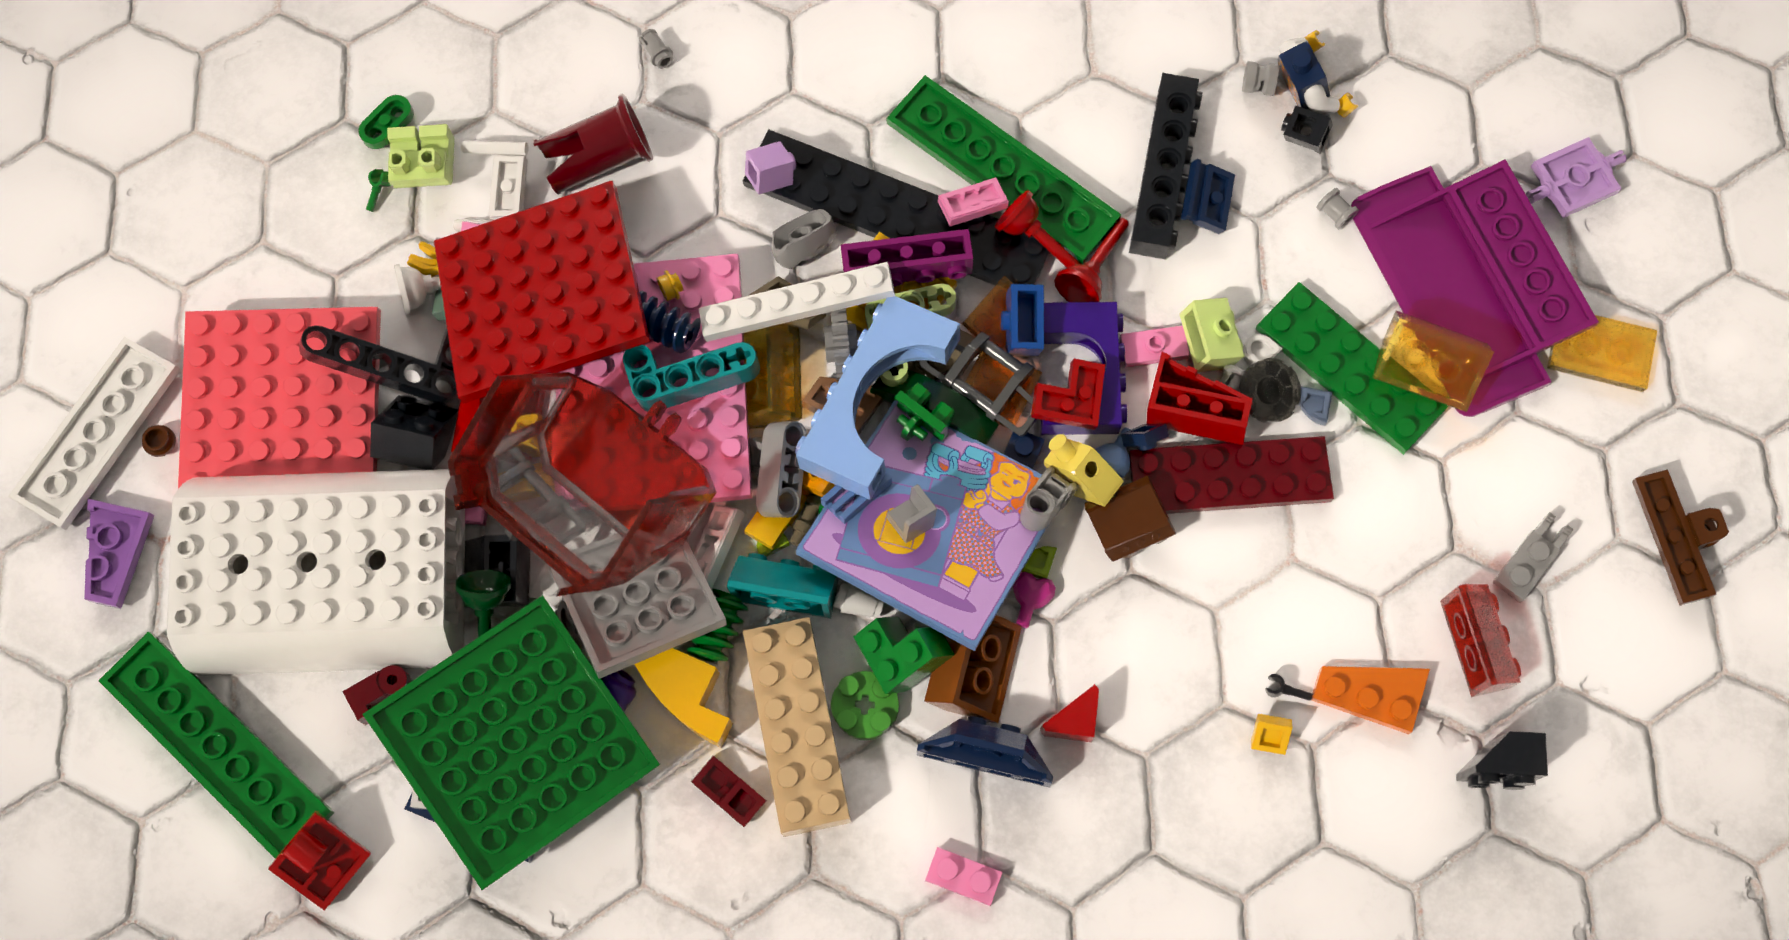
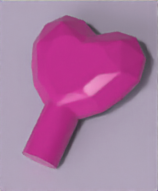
(1031, 595)

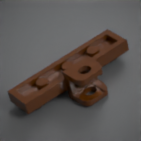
(1680, 535)

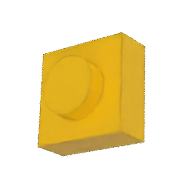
(1271, 734)

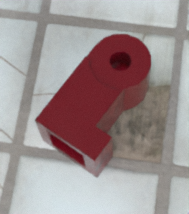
(375, 689)

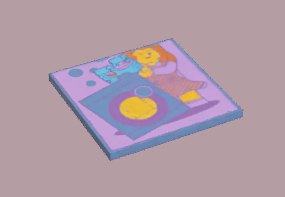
(962, 565)

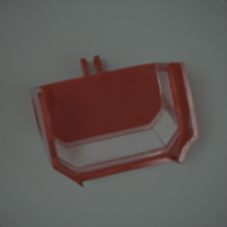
(580, 477)

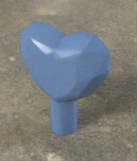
(1116, 455)

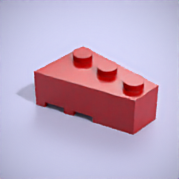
(1197, 404)

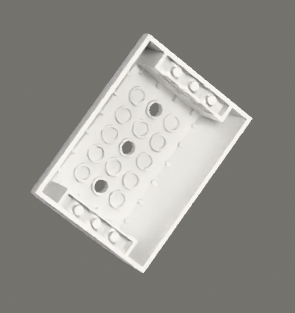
(342, 609)

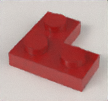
(1076, 404)

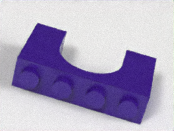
(1096, 328)

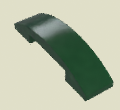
(968, 417)

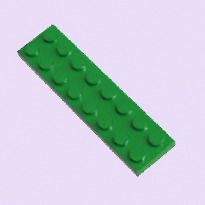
(983, 151)
(213, 744)

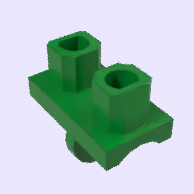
(912, 405)

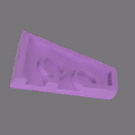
(114, 550)

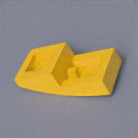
(770, 529)

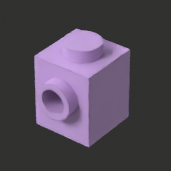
(769, 167)

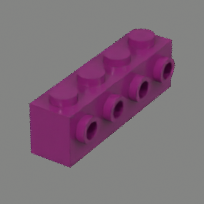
(914, 257)

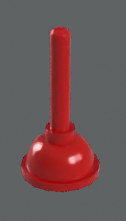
(1022, 218)
(1083, 281)

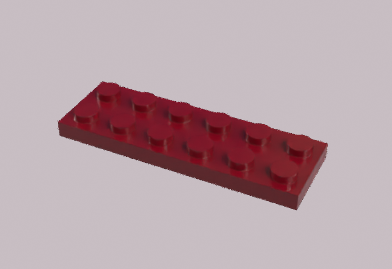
(1236, 474)

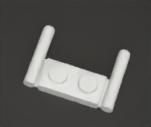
(507, 177)

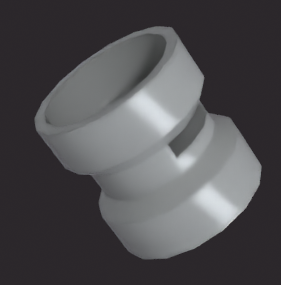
(1260, 78)

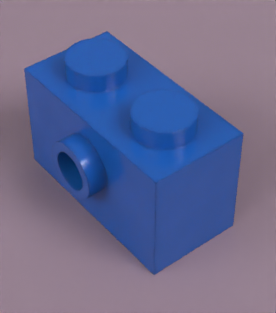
(1024, 320)

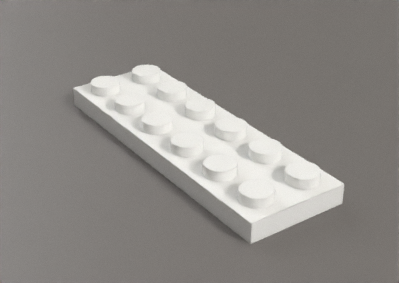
(94, 433)

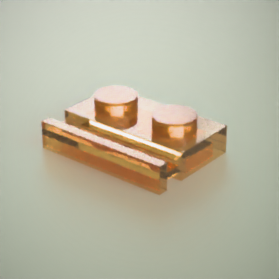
(987, 314)

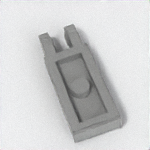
(1531, 560)

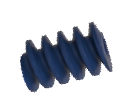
(667, 326)

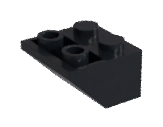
(413, 432)
(502, 555)
(1511, 759)

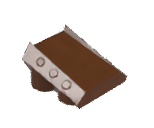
(1131, 520)

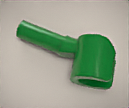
(377, 178)

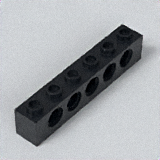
(1173, 93)

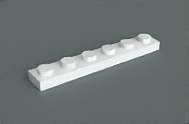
(796, 301)

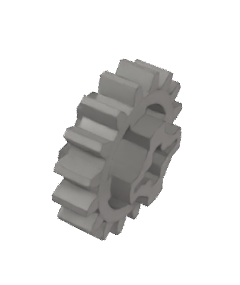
(840, 340)

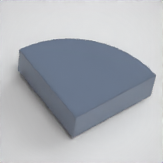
(1315, 404)

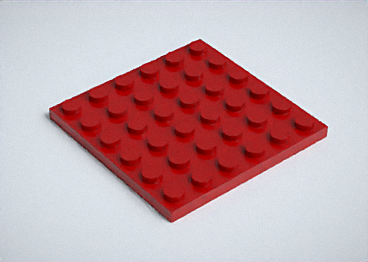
(540, 290)

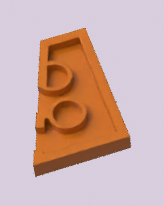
(1373, 693)

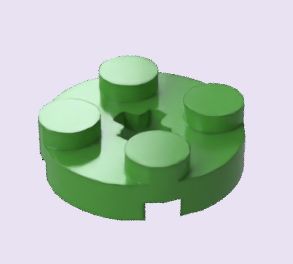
(849, 717)

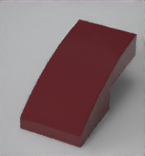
(728, 791)

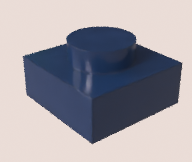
(1145, 436)
(1024, 449)

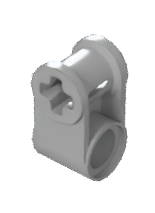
(1049, 496)

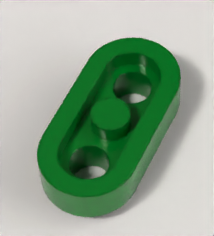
(383, 118)

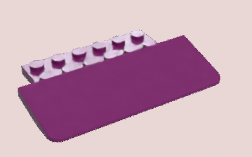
(1479, 267)

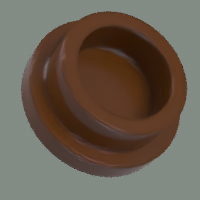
(158, 440)

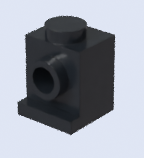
(1302, 117)

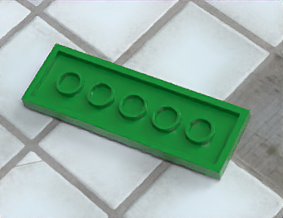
(1345, 365)

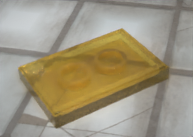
(1608, 353)

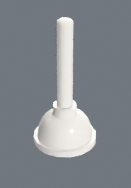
(414, 286)

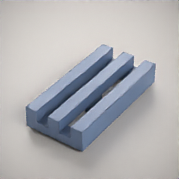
(857, 506)

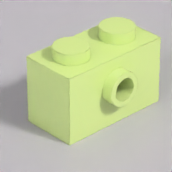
(1211, 334)

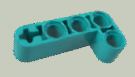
(692, 369)

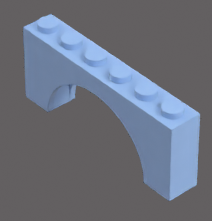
(896, 336)

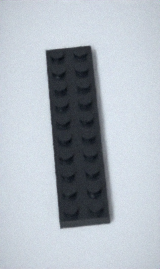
(883, 204)

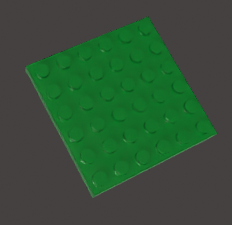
(511, 741)

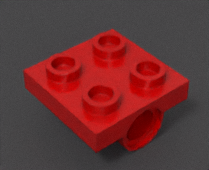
(319, 860)

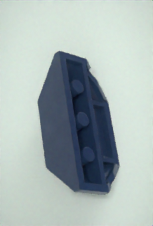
(988, 750)

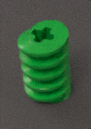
(711, 644)

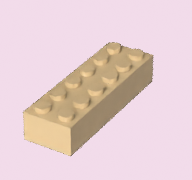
(796, 727)

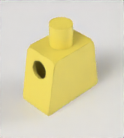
(1076, 461)

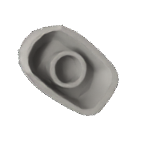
(803, 238)

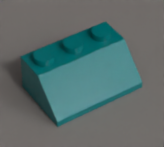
(783, 585)

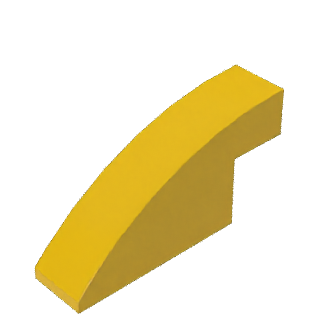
(683, 689)

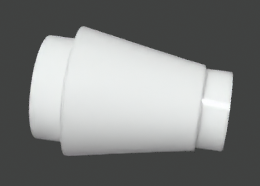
(857, 602)

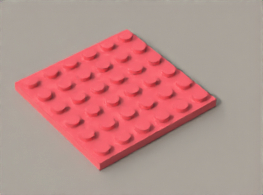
(263, 406)

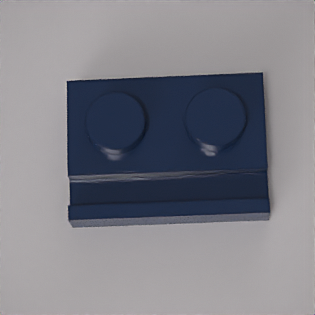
(1208, 196)

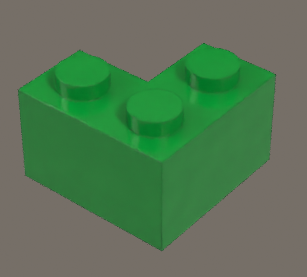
(900, 657)

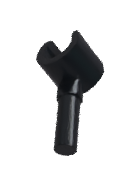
(1286, 689)

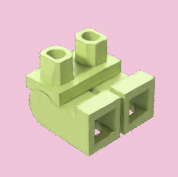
(420, 156)

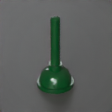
(483, 592)

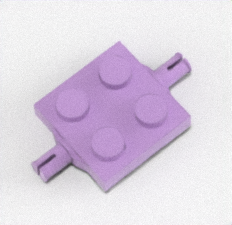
(1576, 177)

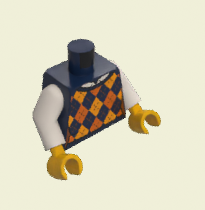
(1307, 79)

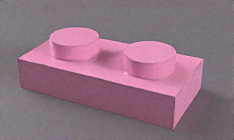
(963, 876)

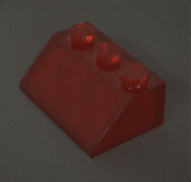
(1480, 639)

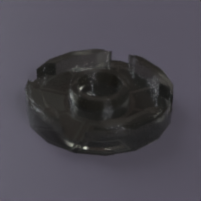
(1272, 388)

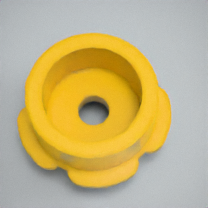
(670, 285)

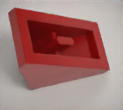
(1076, 720)

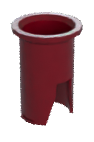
(595, 145)

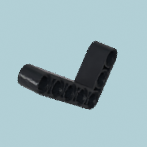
(397, 363)

